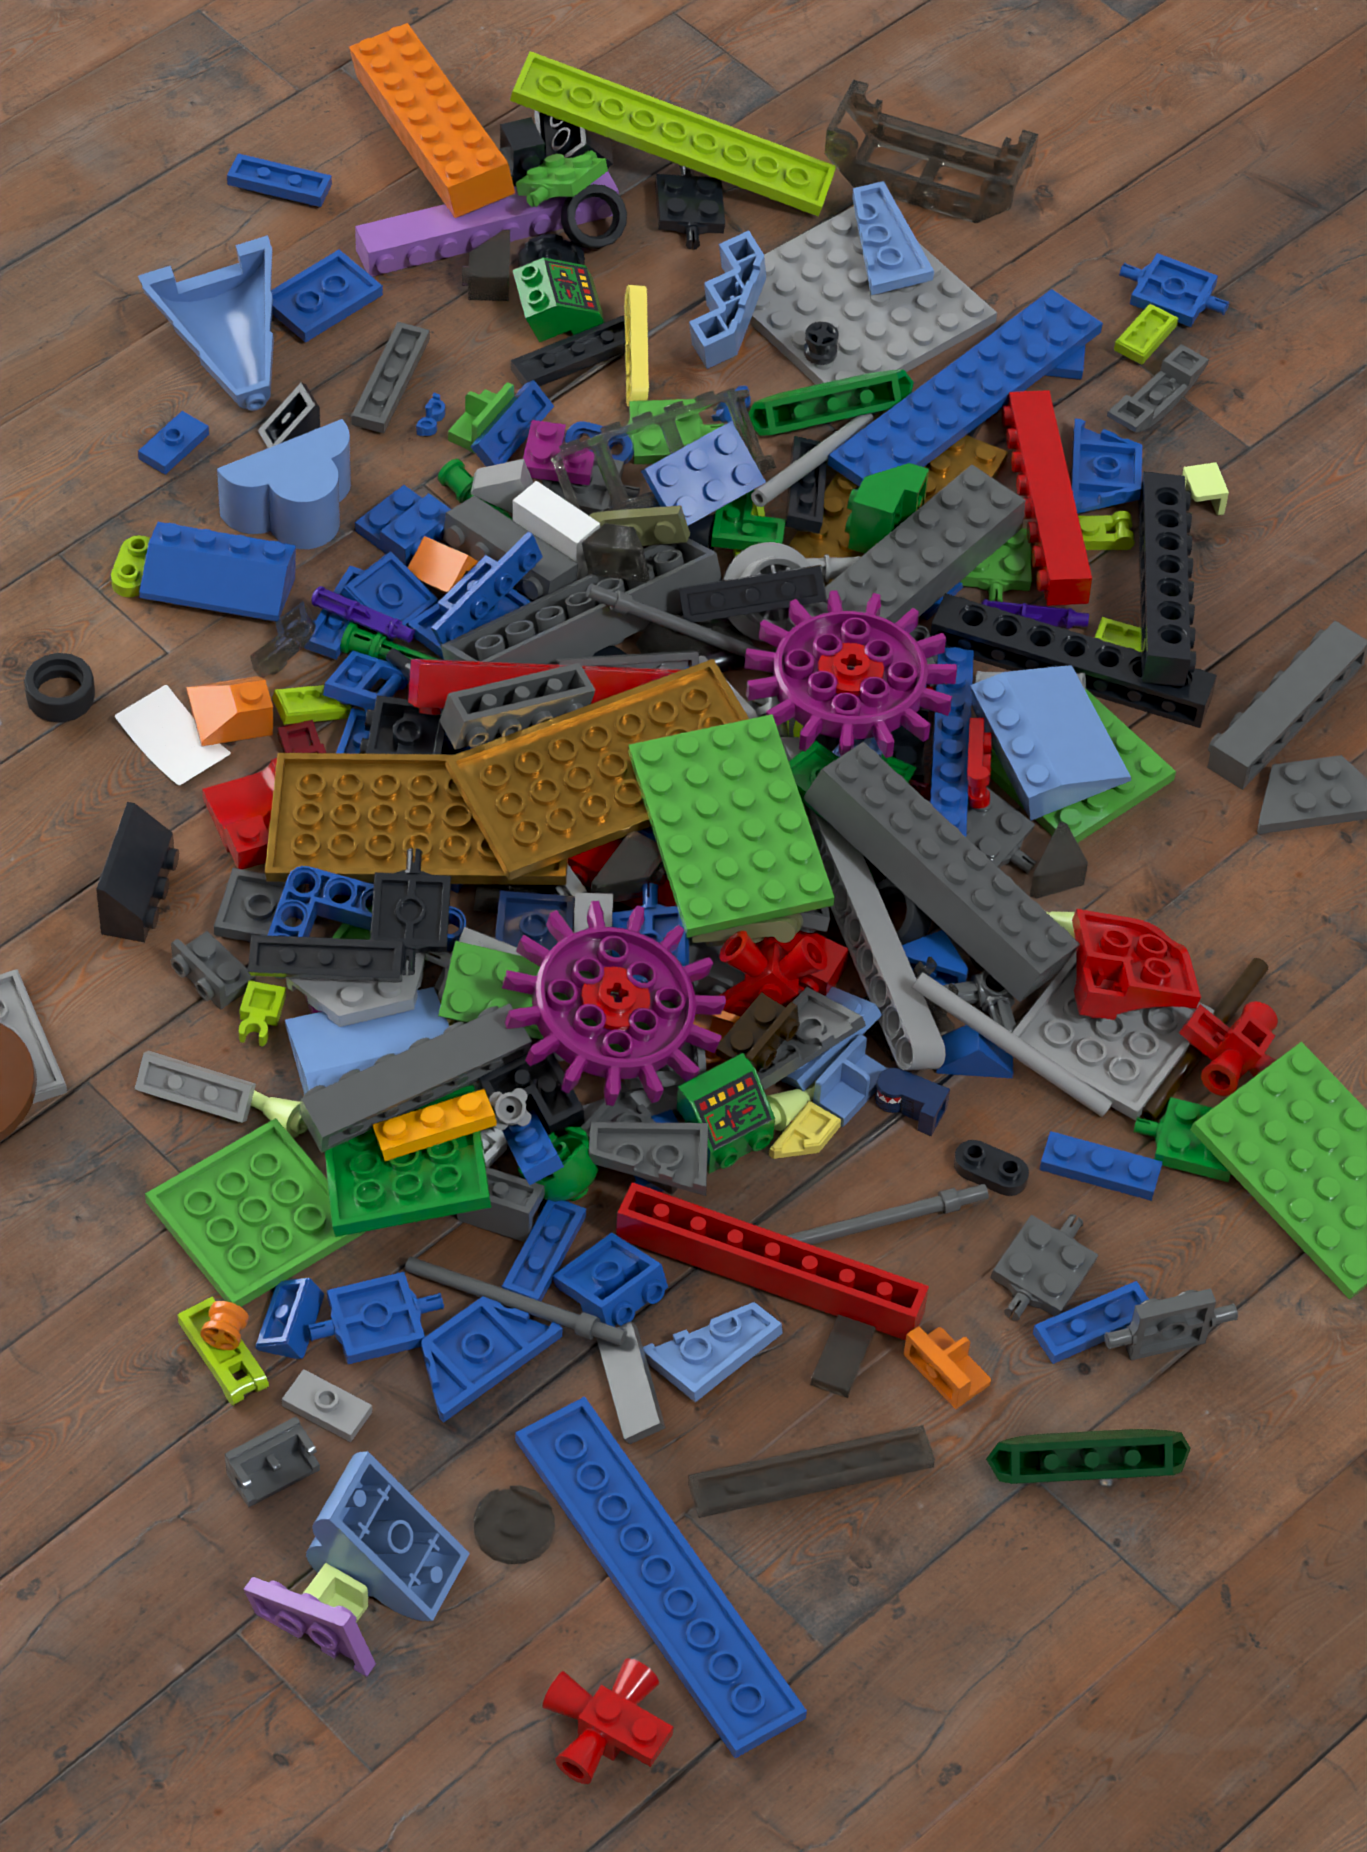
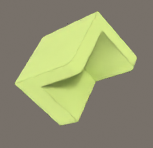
(1207, 484)
(337, 1588)

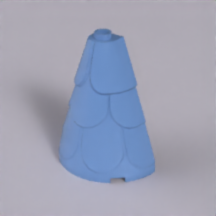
(225, 320)

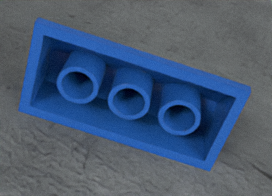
(218, 571)

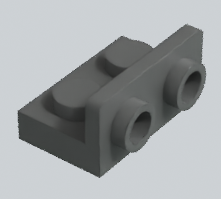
(211, 969)

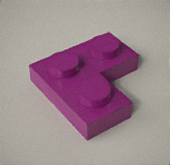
(543, 444)

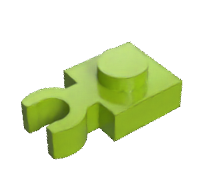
(259, 1008)

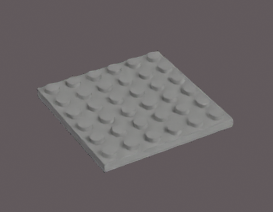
(827, 281)

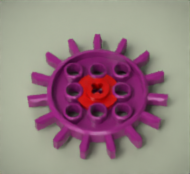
(850, 688)
(613, 1003)

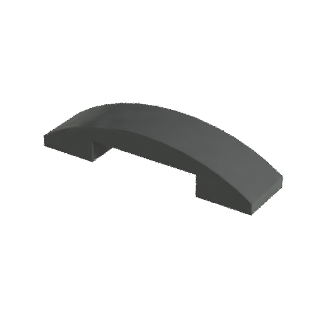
(1162, 392)

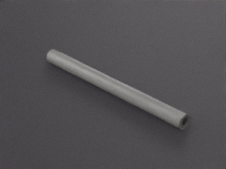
(808, 461)
(1012, 1044)

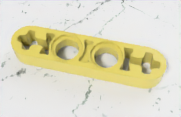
(636, 343)

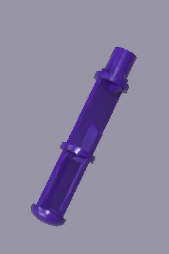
(361, 614)
(1054, 616)

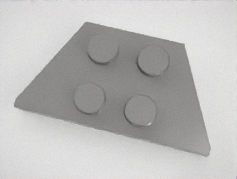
(361, 1000)

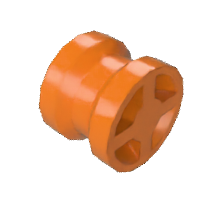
(224, 1325)

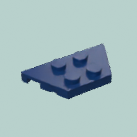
(1104, 469)
(480, 1351)

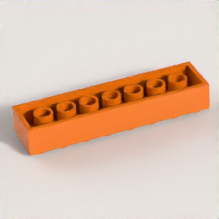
(432, 120)

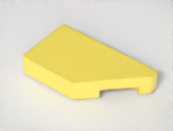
(806, 1133)

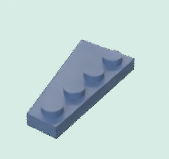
(888, 244)

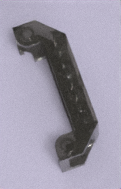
(935, 147)
(599, 445)

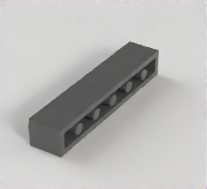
(1287, 704)
(412, 1078)

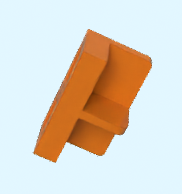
(440, 565)
(946, 1364)

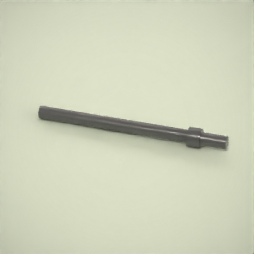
(623, 604)
(946, 1201)
(584, 1324)

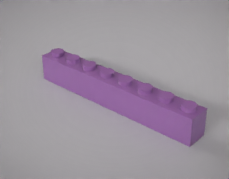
(437, 235)

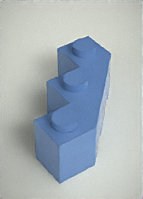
(730, 301)

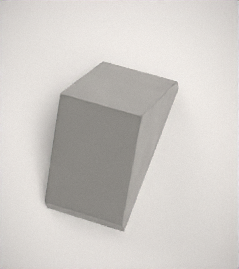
(501, 483)

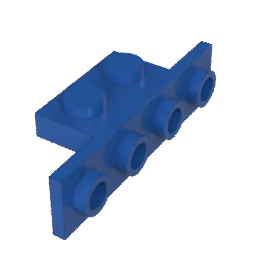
(484, 588)

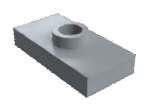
(327, 1405)

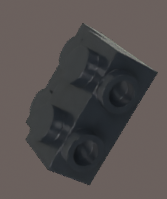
(401, 729)

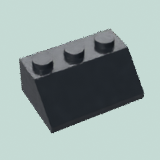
(570, 139)
(135, 875)

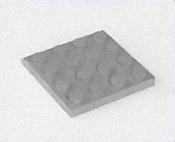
(1116, 1057)

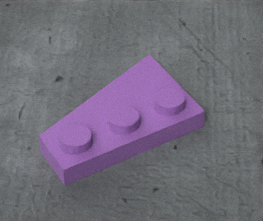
(298, 1614)

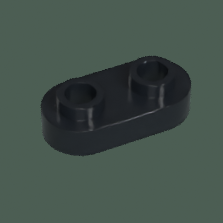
(990, 1167)

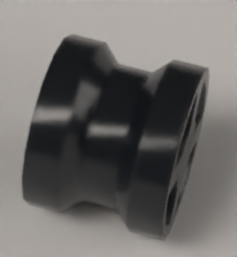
(821, 343)

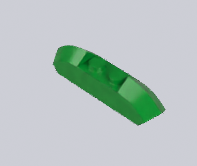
(830, 401)

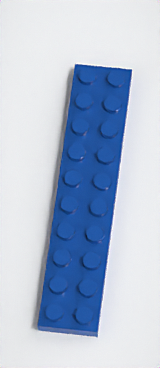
(969, 389)
(661, 1577)

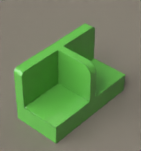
(478, 414)

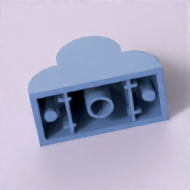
(290, 488)
(386, 1541)

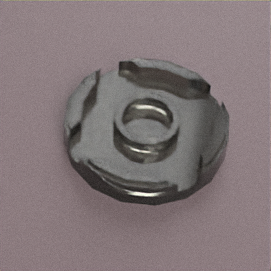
(514, 1525)

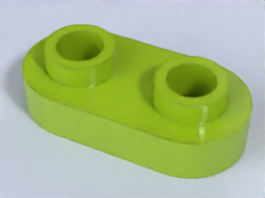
(130, 561)

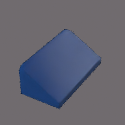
(287, 1319)

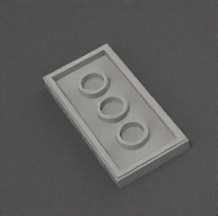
(20, 1017)

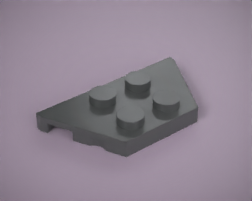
(1313, 795)

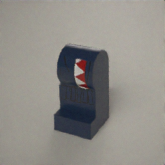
(912, 1097)

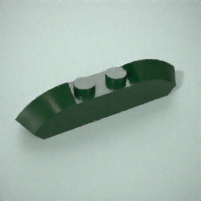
(1089, 1455)

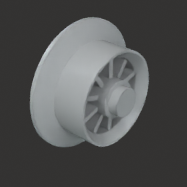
(757, 560)

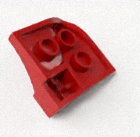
(243, 815)
(1129, 966)

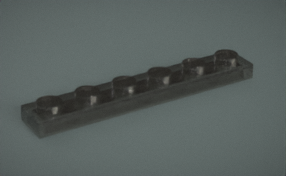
(810, 1471)

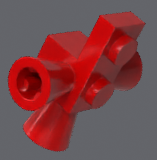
(768, 970)
(1232, 1048)
(608, 1720)

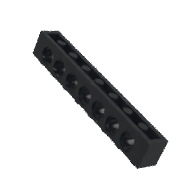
(1164, 580)
(1109, 669)

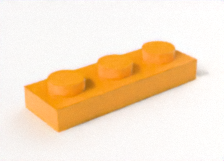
(434, 1124)

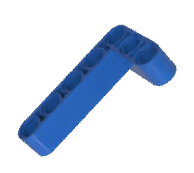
(320, 903)

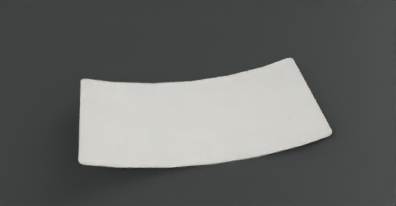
(169, 735)

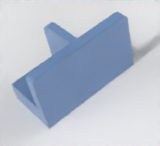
(848, 1082)

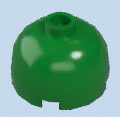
(578, 1171)

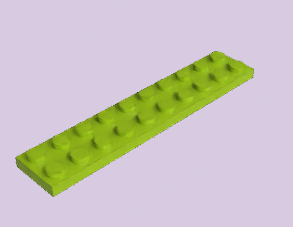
(673, 133)

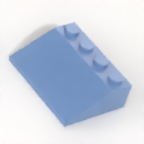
(1048, 737)
(329, 1051)

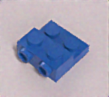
(402, 522)
(612, 1280)

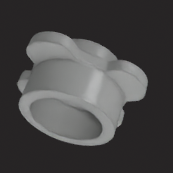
(517, 1100)

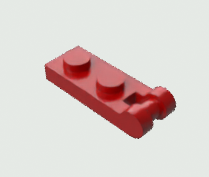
(979, 764)

